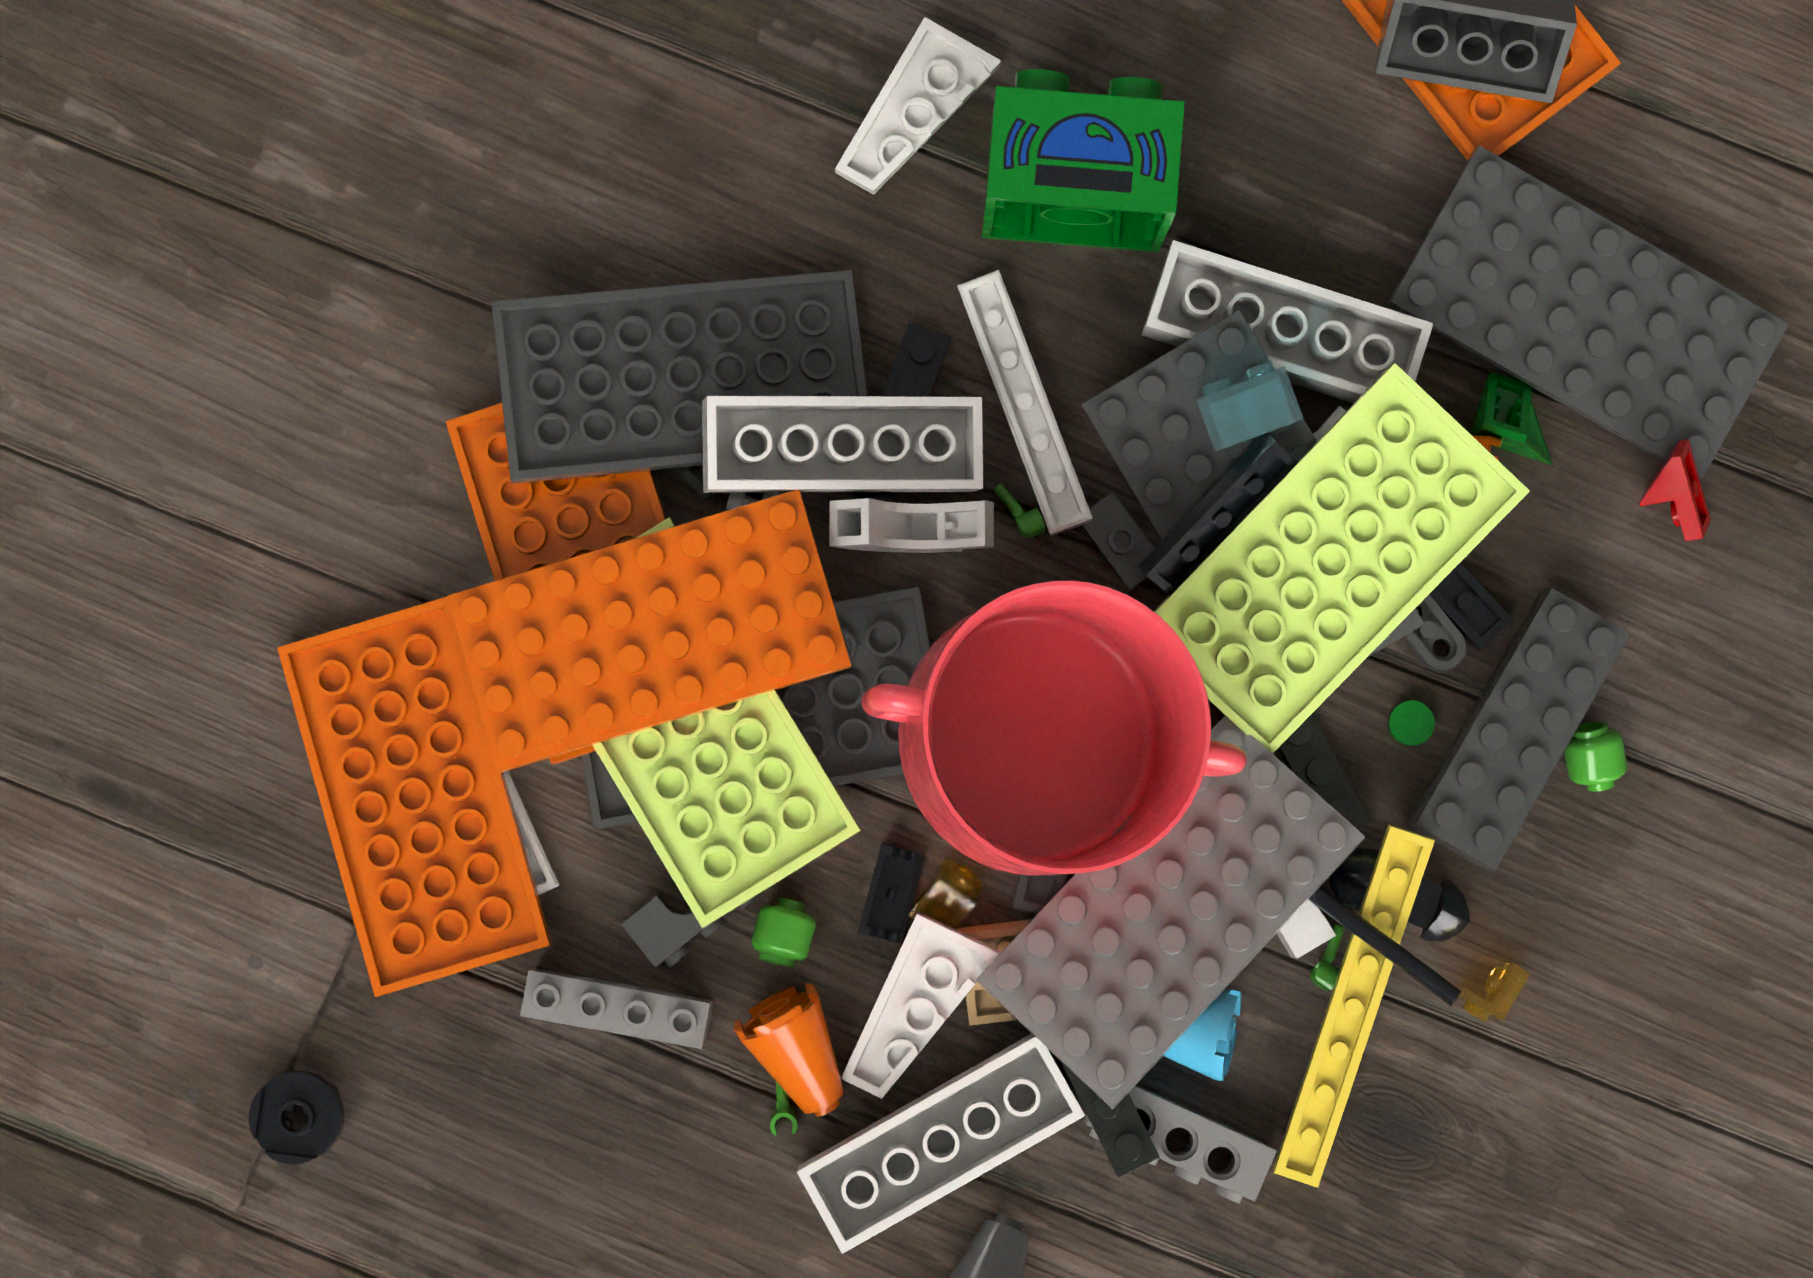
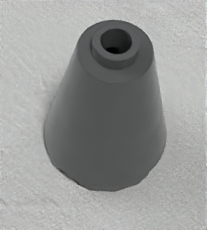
(995, 1251)

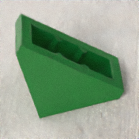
(1509, 413)

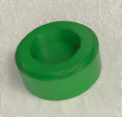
(1410, 723)

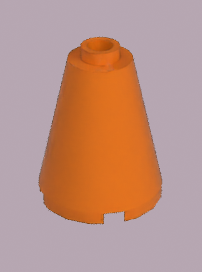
(795, 1047)

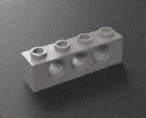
(616, 1008)
(1249, 1156)

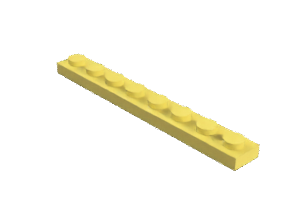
(1352, 1009)

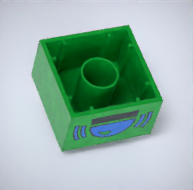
(1083, 163)

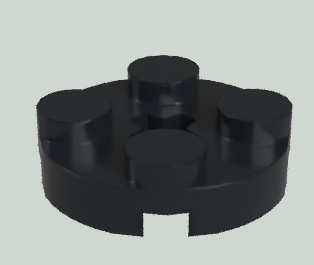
(314, 1137)

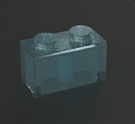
(1248, 406)

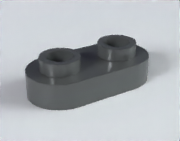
(1436, 628)

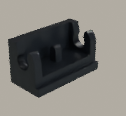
(891, 893)

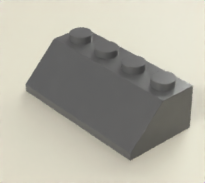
(1479, 44)

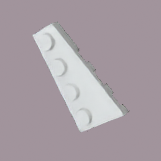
(920, 95)
(920, 993)

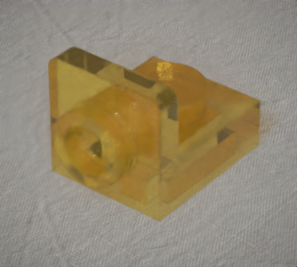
(949, 895)
(1502, 989)

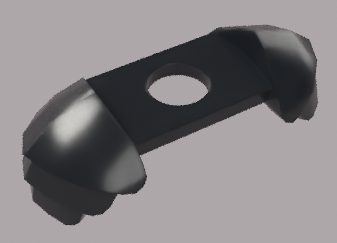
(1436, 908)

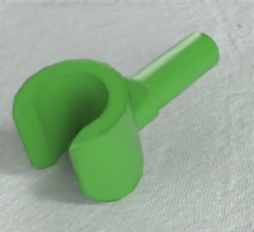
(1028, 523)
(1323, 972)
(782, 1110)

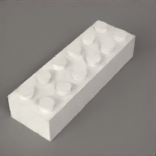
(1316, 333)
(842, 444)
(939, 1142)

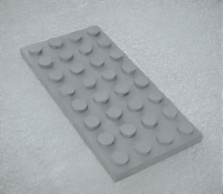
(1151, 942)

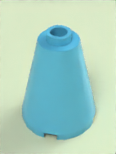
(1211, 1039)

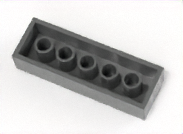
(1518, 729)

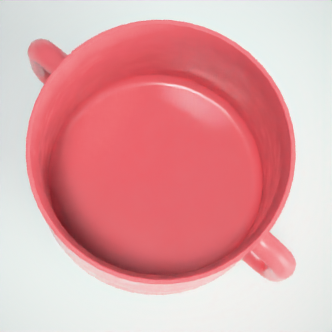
(1051, 727)

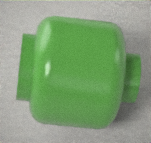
(1595, 756)
(783, 933)

